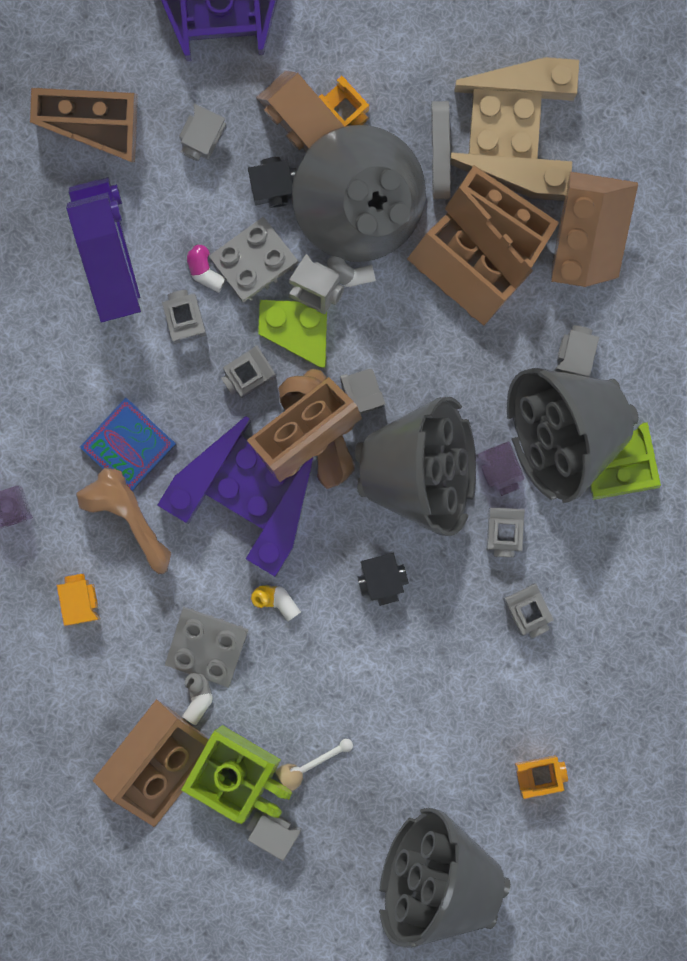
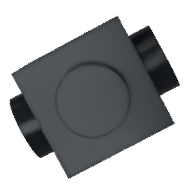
(272, 182)
(382, 579)

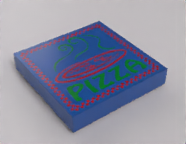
(128, 443)

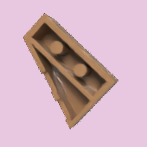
(297, 110)
(90, 117)
(501, 224)

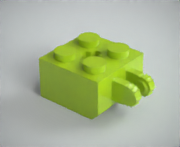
(254, 770)

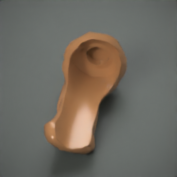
(335, 462)
(114, 495)

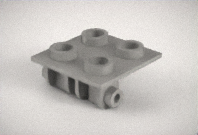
(254, 259)
(206, 646)

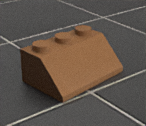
(593, 229)
(462, 270)
(305, 429)
(152, 764)

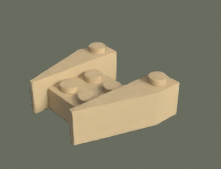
(508, 125)

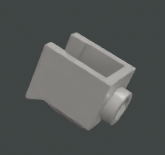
(201, 133)
(315, 285)
(188, 328)
(577, 351)
(259, 364)
(505, 516)
(523, 598)
(272, 834)

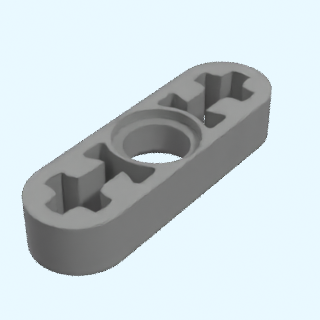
(441, 149)

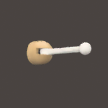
(292, 776)

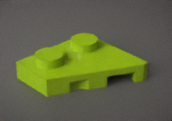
(295, 328)
(631, 470)

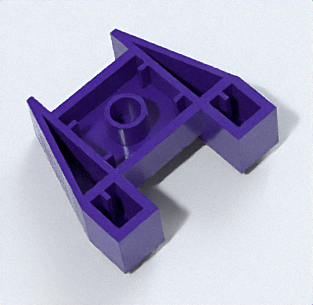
(219, 19)
(103, 248)
(241, 482)

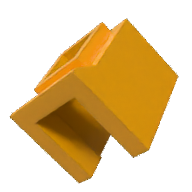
(346, 91)
(77, 600)
(526, 780)

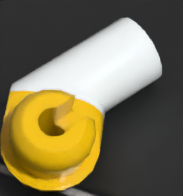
(275, 597)

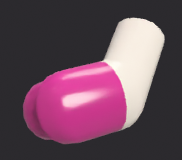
(200, 270)

